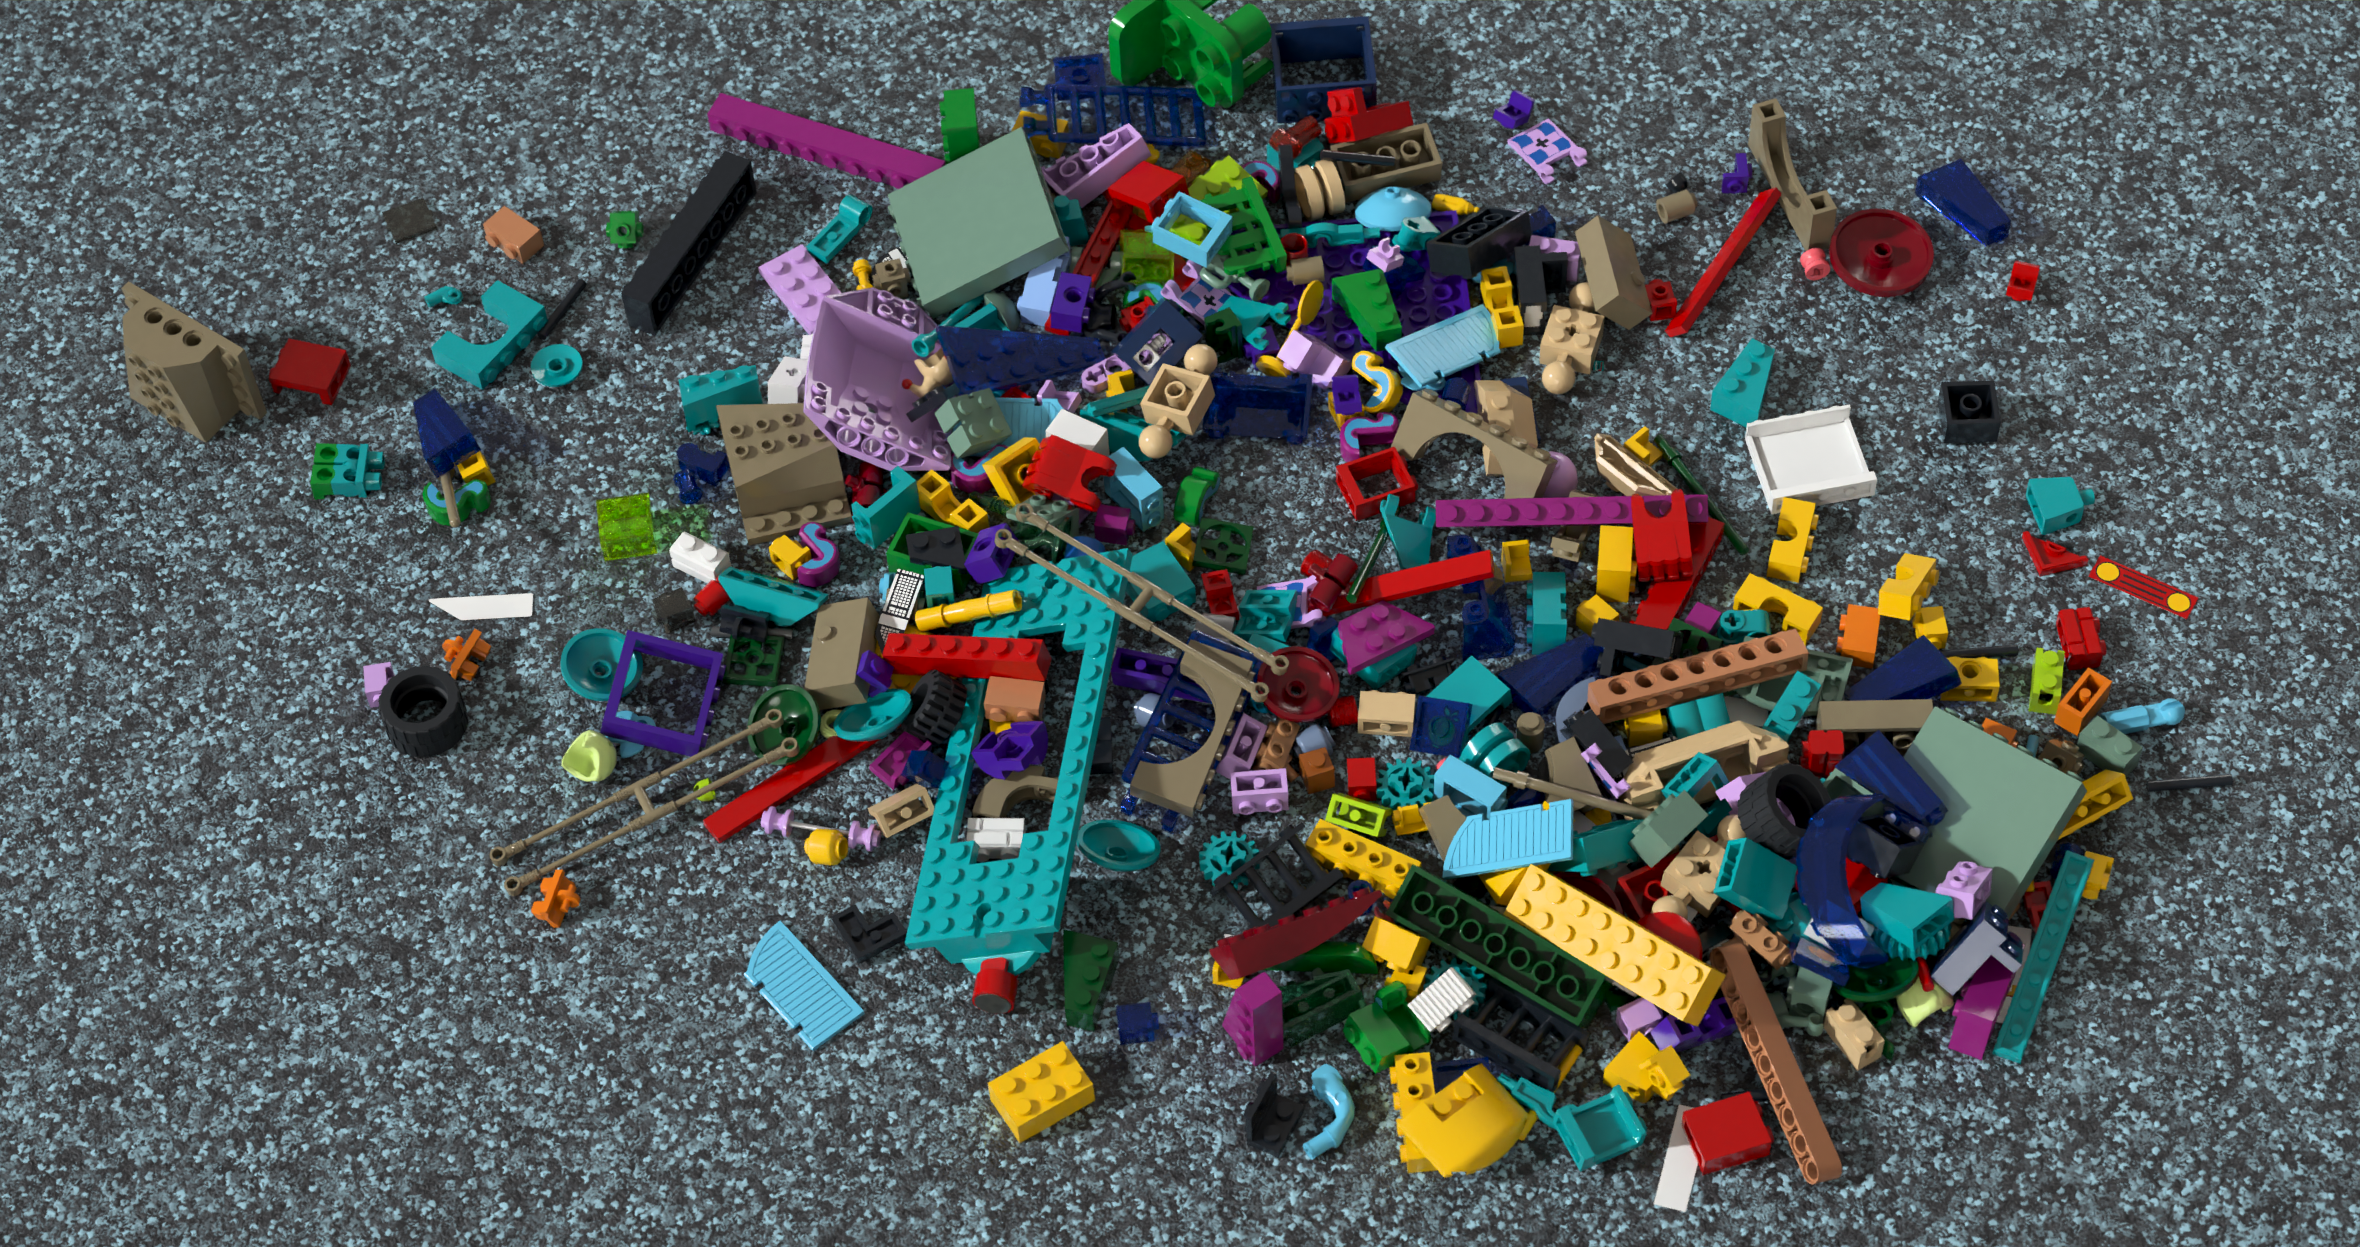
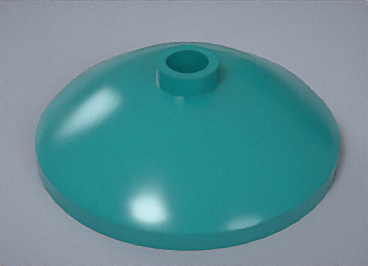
(597, 652)
(875, 718)
(1118, 845)

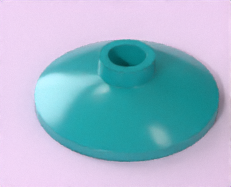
(556, 365)

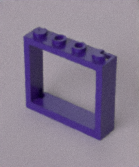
(652, 735)

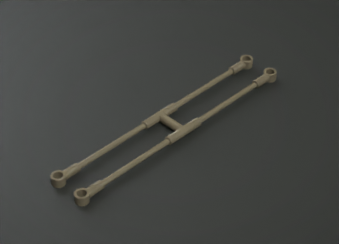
(1132, 612)
(638, 789)

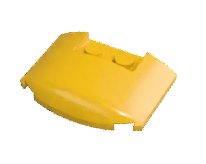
(1466, 1123)

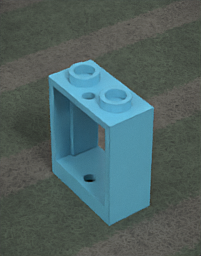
(1183, 204)
(1135, 489)
(1469, 788)

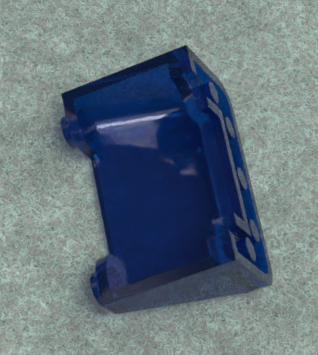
(1260, 406)
(1488, 621)

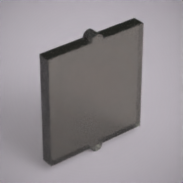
(409, 220)

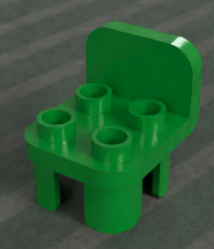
(1189, 46)

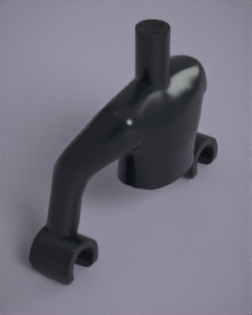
(1104, 316)

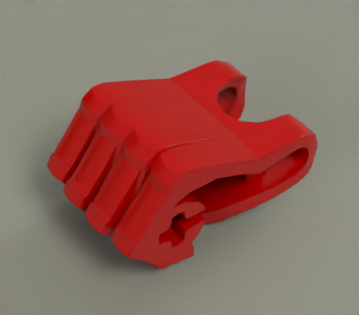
(1066, 471)
(1662, 541)

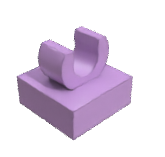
(1386, 256)

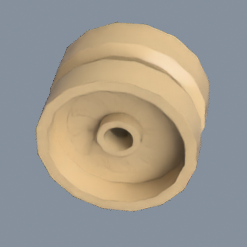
(1319, 190)

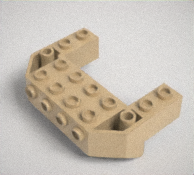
(1736, 746)

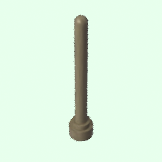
(450, 499)

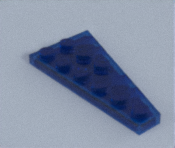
(1012, 358)

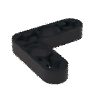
(1290, 204)

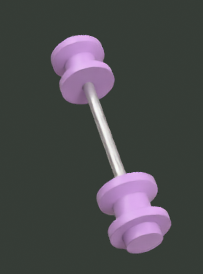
(785, 822)

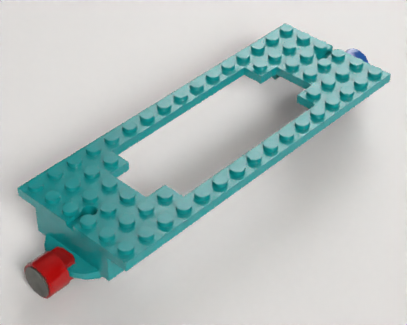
(1007, 910)

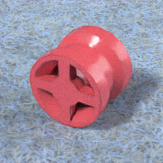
(1815, 264)

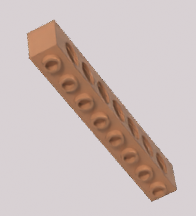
(1697, 676)

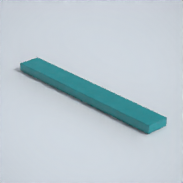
(2043, 957)

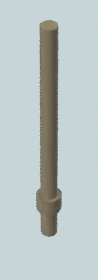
(1523, 780)

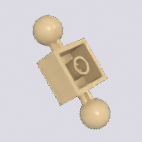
(1570, 340)
(1177, 400)
(1695, 871)

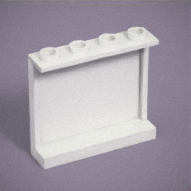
(1809, 458)

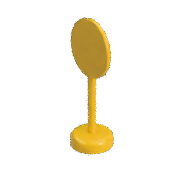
(1307, 311)

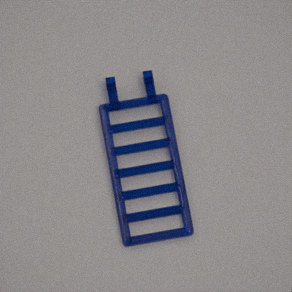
(1047, 97)
(1163, 706)

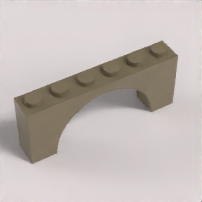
(1809, 215)
(1429, 417)
(1565, 769)
(1182, 783)

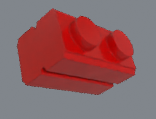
(2080, 638)
(1822, 752)

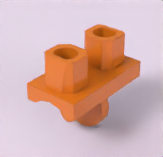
(474, 646)
(559, 896)

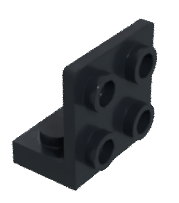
(1271, 1118)

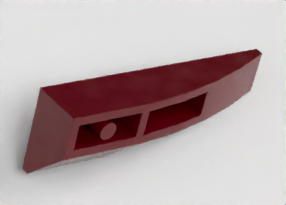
(1269, 946)

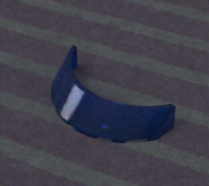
(1824, 881)

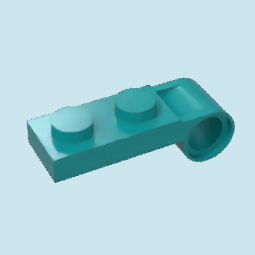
(851, 218)
(1792, 706)

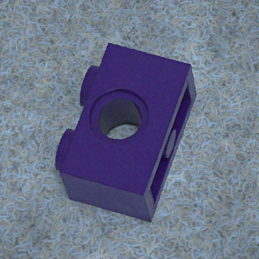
(1071, 302)
(987, 560)

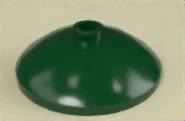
(798, 710)
(1880, 981)

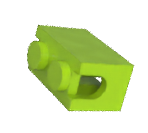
(2046, 679)
(1358, 814)

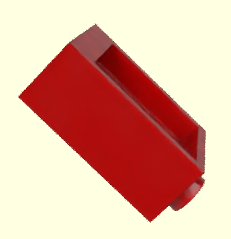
(1370, 465)

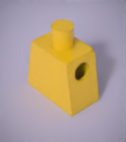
(1626, 1072)

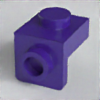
(1516, 111)
(1737, 181)
(1346, 394)
(875, 672)

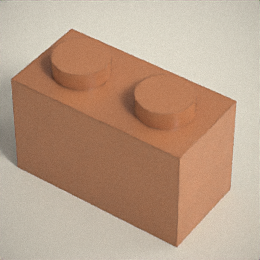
(513, 235)
(1014, 700)

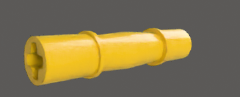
(968, 610)

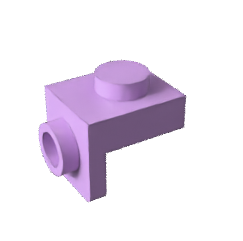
(1068, 400)

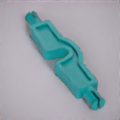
(1335, 234)
(1533, 1097)

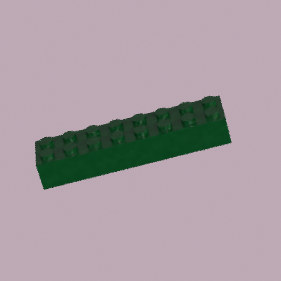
(1499, 946)

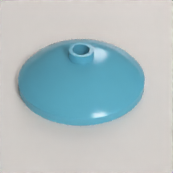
(1389, 207)

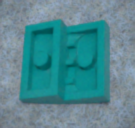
(1267, 614)

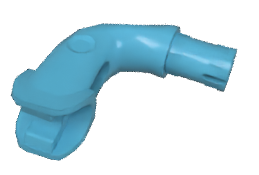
(1330, 1087)

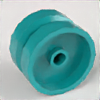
(1495, 748)

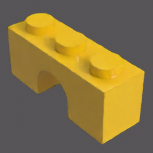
(1497, 297)
(941, 504)
(1788, 557)
(1913, 583)
(1797, 612)

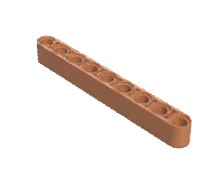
(1776, 1064)

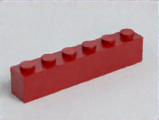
(1671, 597)
(967, 656)

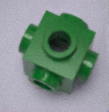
(631, 222)

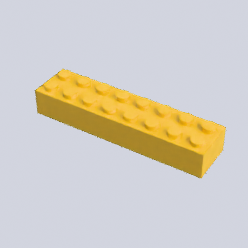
(1614, 945)

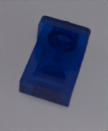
(1321, 638)

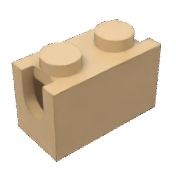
(1386, 713)
(902, 810)
(1853, 1034)

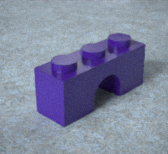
(1682, 1036)

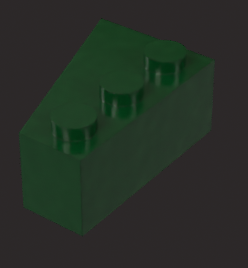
(1087, 977)

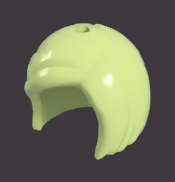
(590, 757)
(1918, 1004)

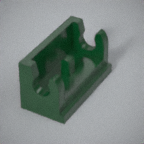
(1224, 334)

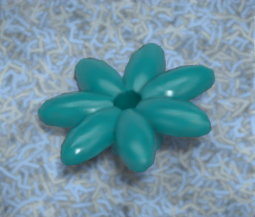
(704, 428)

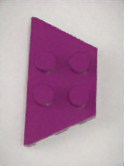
(1379, 633)

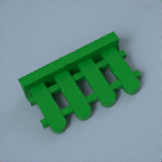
(1263, 234)

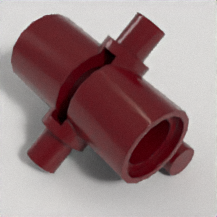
(866, 485)
(1331, 582)

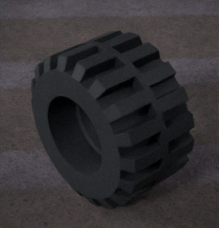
(935, 707)

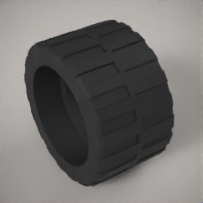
(420, 685)
(1762, 817)

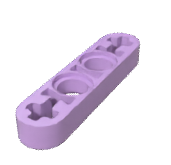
(1095, 371)

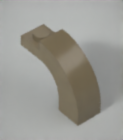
(1572, 540)
(1001, 795)

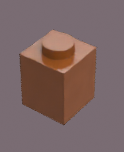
(1316, 770)

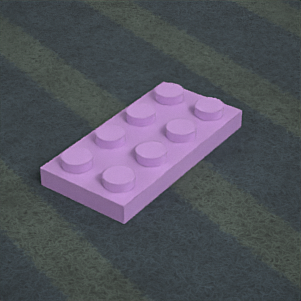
(799, 284)

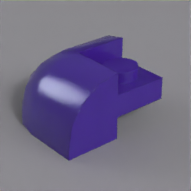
(1012, 749)

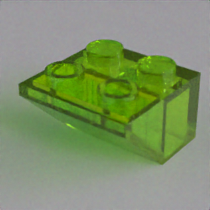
(1145, 258)
(626, 526)

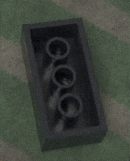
(1479, 241)

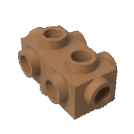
(1276, 747)
(1753, 934)

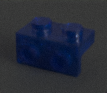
(1399, 276)

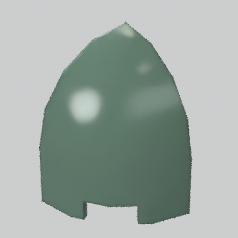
(1006, 309)

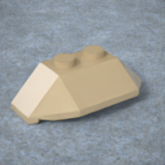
(1507, 408)
(1626, 471)

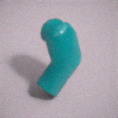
(446, 295)

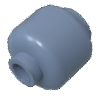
(1145, 707)
(1312, 739)

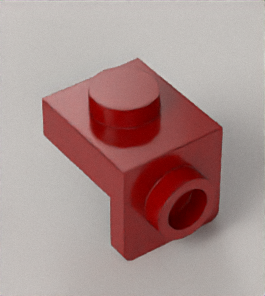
(2023, 281)

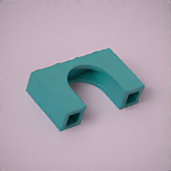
(484, 362)

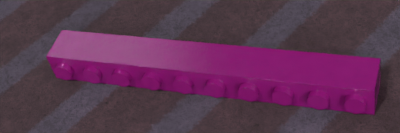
(819, 142)
(1557, 511)

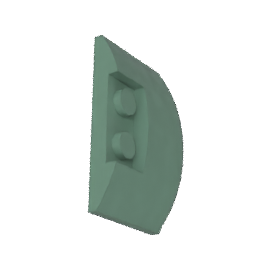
(1824, 668)

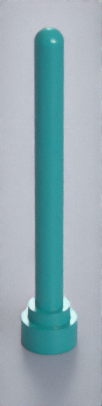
(925, 343)

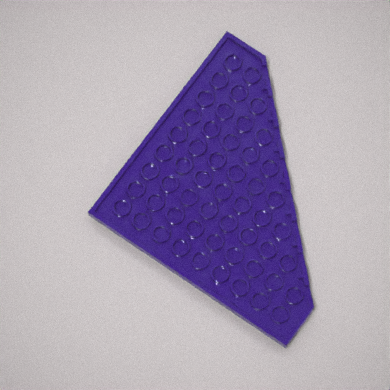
(1417, 307)

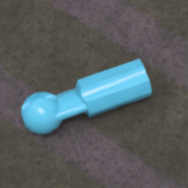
(2142, 717)

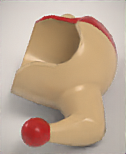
(935, 373)

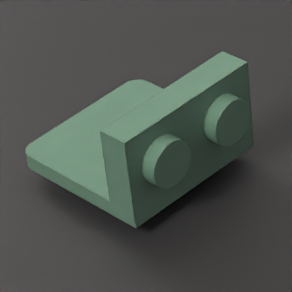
(1052, 511)

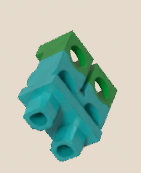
(345, 470)

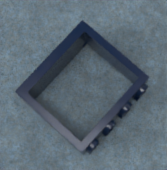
(1318, 42)

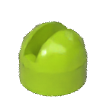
(708, 796)

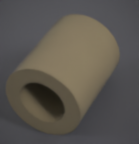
(1676, 206)
(1305, 270)
(1531, 731)

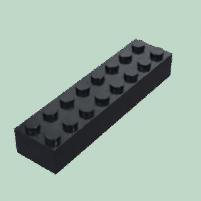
(689, 243)

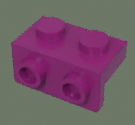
(893, 760)

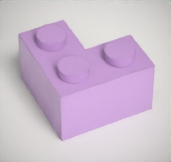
(1312, 356)

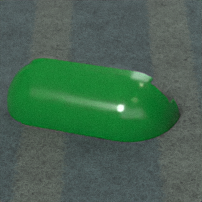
(1332, 957)

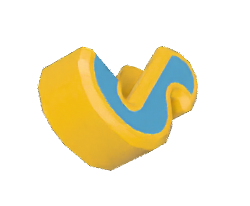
(1385, 379)

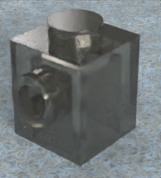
(672, 610)

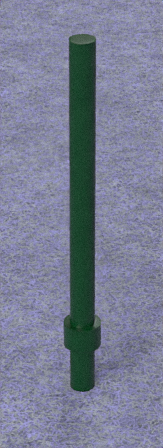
(1673, 459)
(1370, 561)

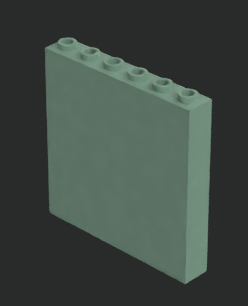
(976, 223)
(1998, 802)

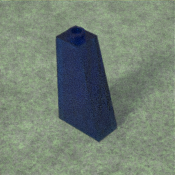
(1964, 201)
(442, 434)
(1912, 674)
(1548, 676)
(1884, 771)

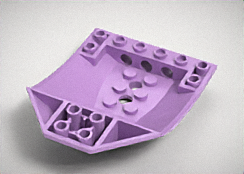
(858, 362)

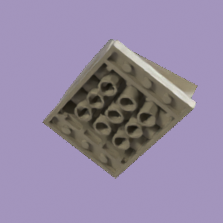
(185, 368)
(782, 470)

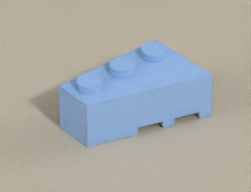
(1040, 289)

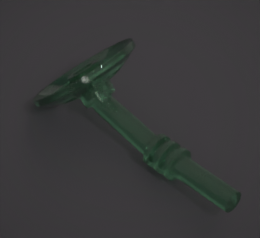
(1001, 506)
(1051, 541)

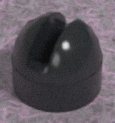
(1677, 183)

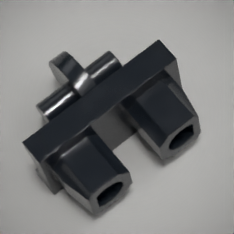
(744, 623)

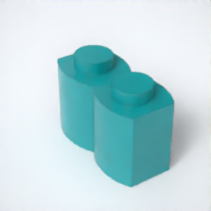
(1698, 716)

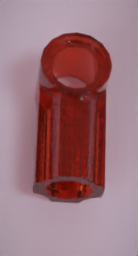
(1297, 135)

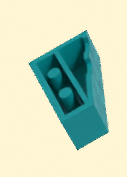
(1744, 385)
(728, 387)
(1546, 611)
(1600, 848)

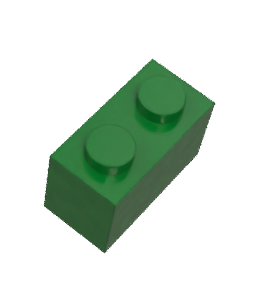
(1375, 1037)

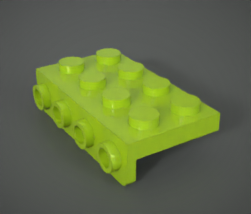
(1217, 181)

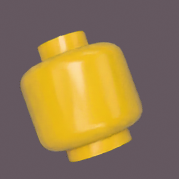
(826, 847)

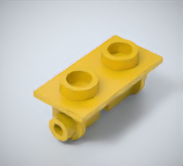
(1408, 820)

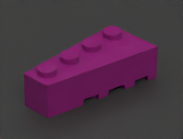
(1980, 1007)
(1256, 1019)

